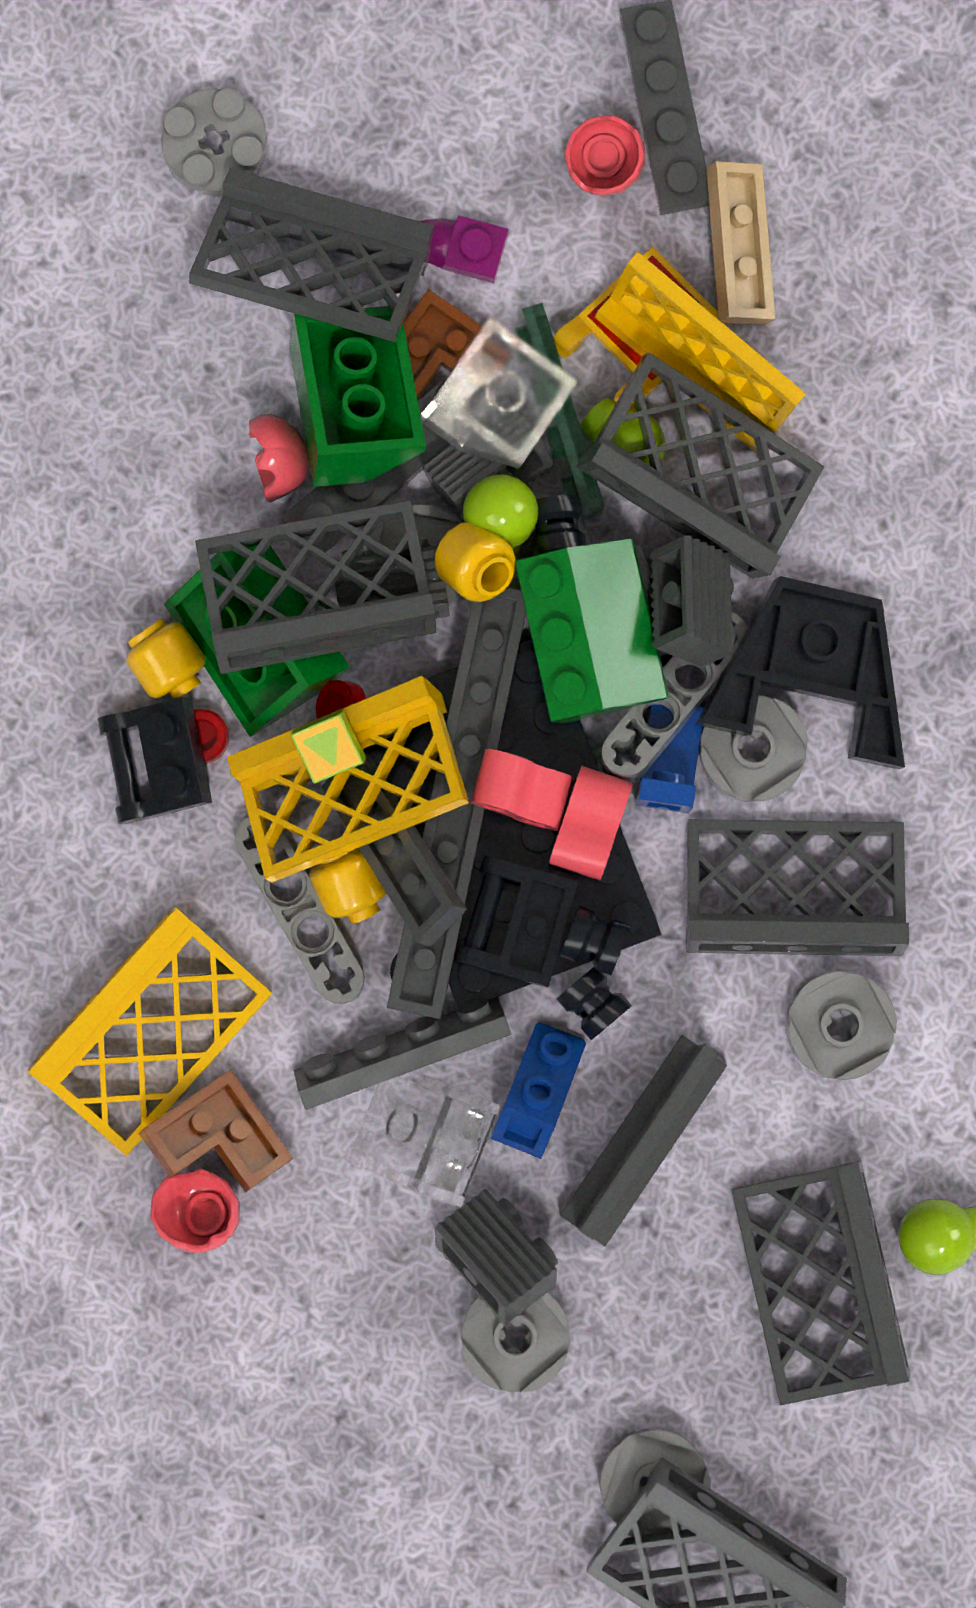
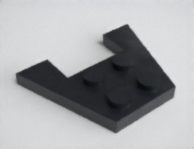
(821, 647)

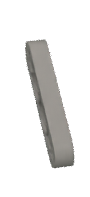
(682, 704)
(294, 912)

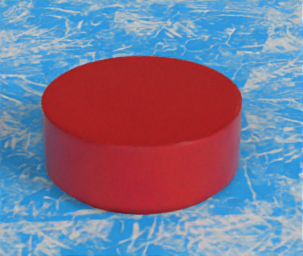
(337, 696)
(212, 734)

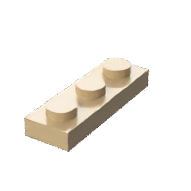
(740, 243)

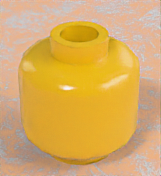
(475, 562)
(165, 659)
(347, 887)

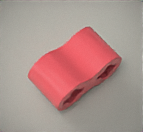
(522, 789)
(591, 823)

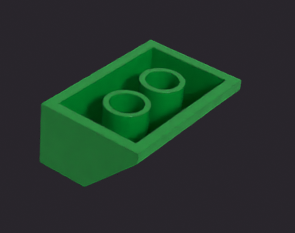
(354, 400)
(591, 630)
(265, 692)

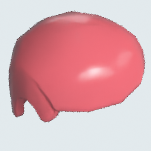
(605, 155)
(284, 456)
(195, 1211)

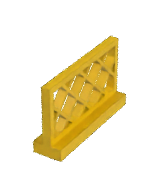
(664, 320)
(373, 721)
(115, 997)

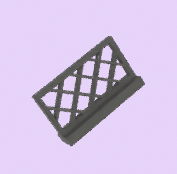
(324, 226)
(677, 506)
(324, 630)
(796, 933)
(643, 1139)
(868, 1276)
(731, 1532)

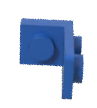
(671, 778)
(539, 1090)

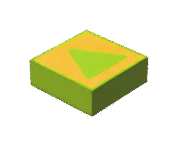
(328, 746)

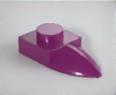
(467, 247)

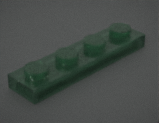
(565, 435)

